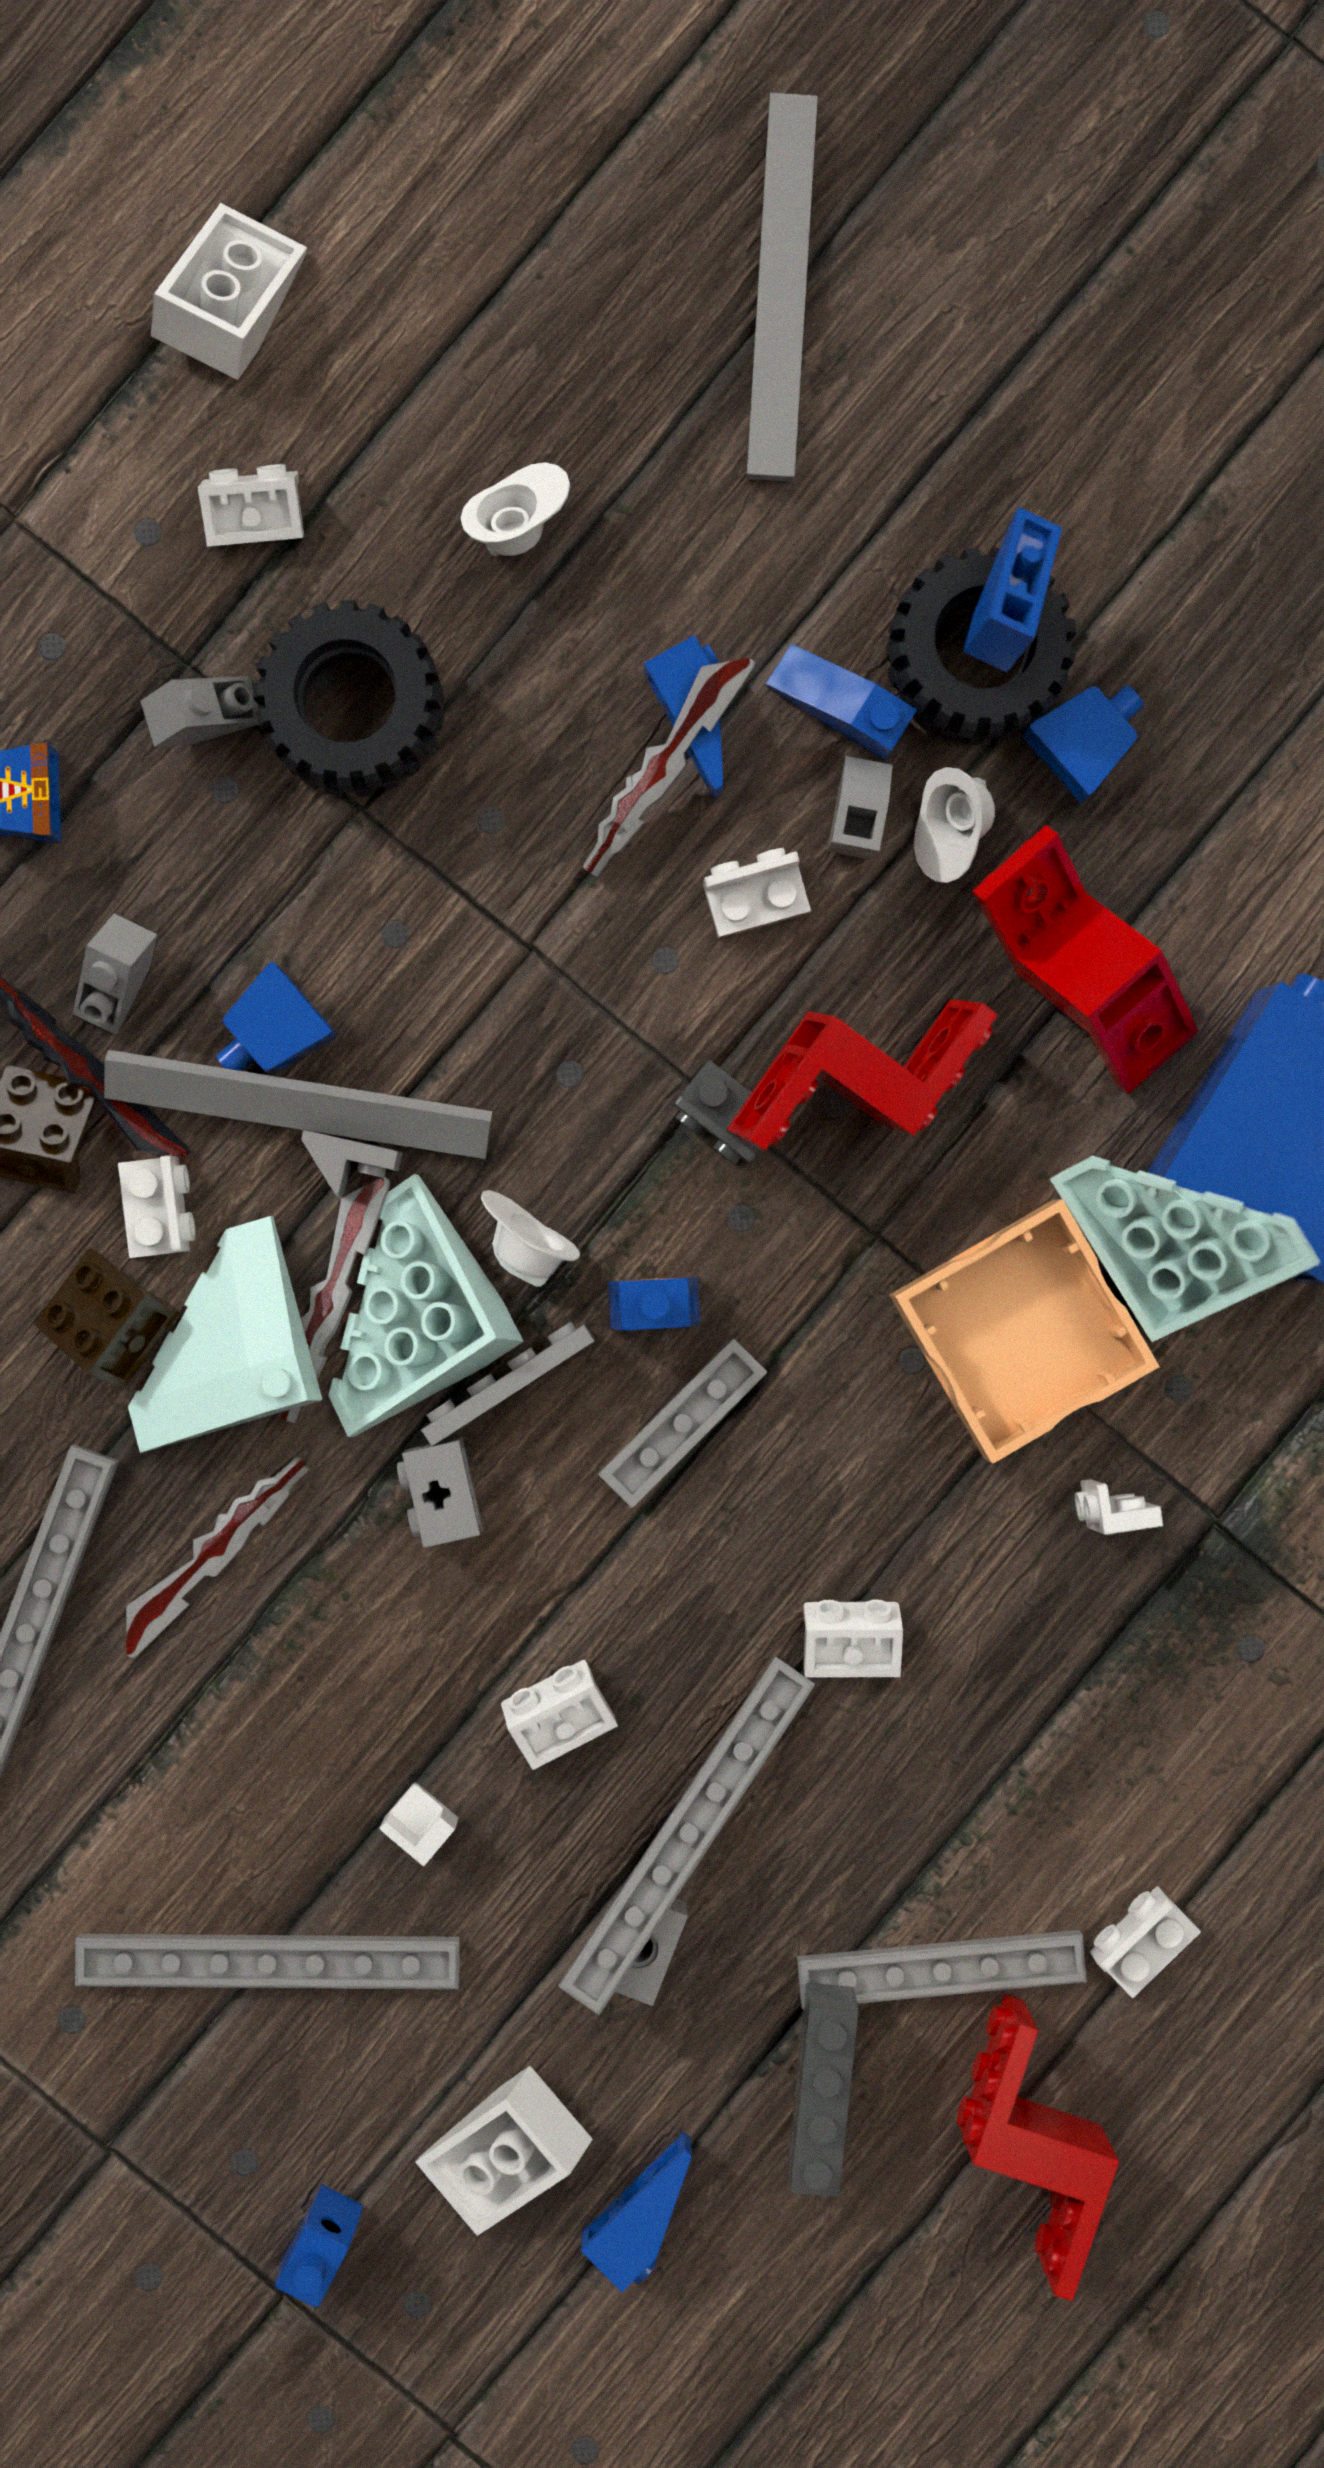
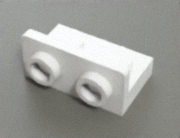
(251, 506)
(756, 893)
(155, 1206)
(1116, 1512)
(852, 1639)
(557, 1714)
(1143, 1941)

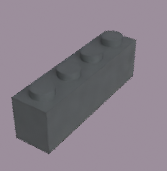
(822, 2089)

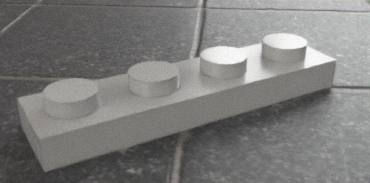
(488, 1392)
(682, 1422)

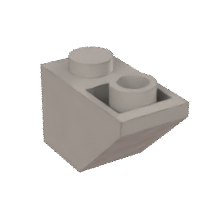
(199, 709)
(861, 808)
(113, 972)

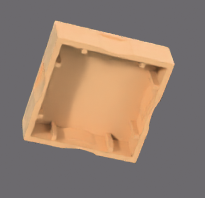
(1023, 1330)

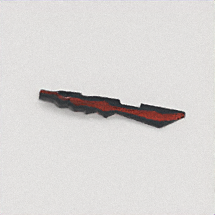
(83, 1069)

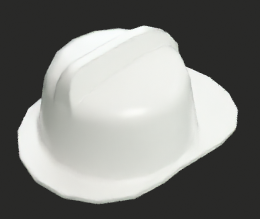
(514, 510)
(951, 822)
(524, 1243)

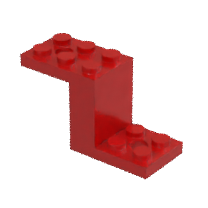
(1086, 960)
(863, 1073)
(1037, 2146)

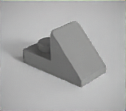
(336, 1154)

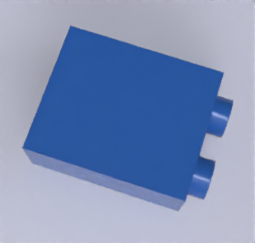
(1260, 1115)

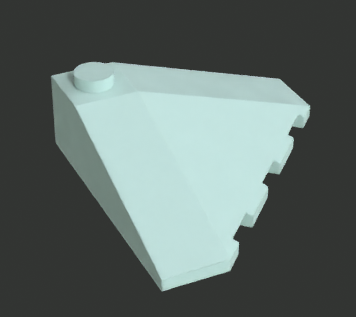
(1175, 1248)
(421, 1317)
(234, 1350)

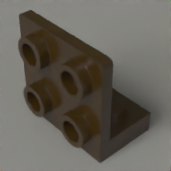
(42, 1128)
(105, 1320)

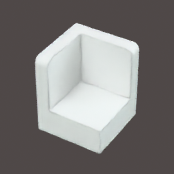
(419, 1823)

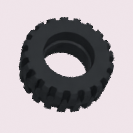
(337, 637)
(943, 698)

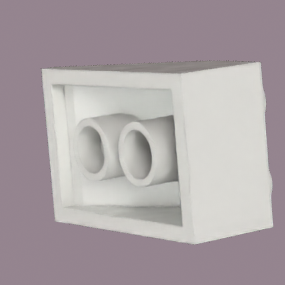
(226, 291)
(505, 2151)

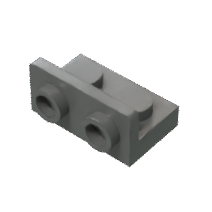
(711, 1105)

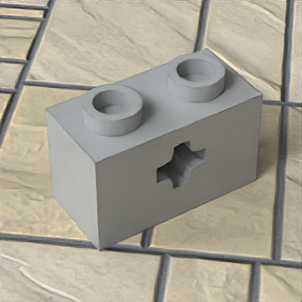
(459, 1513)

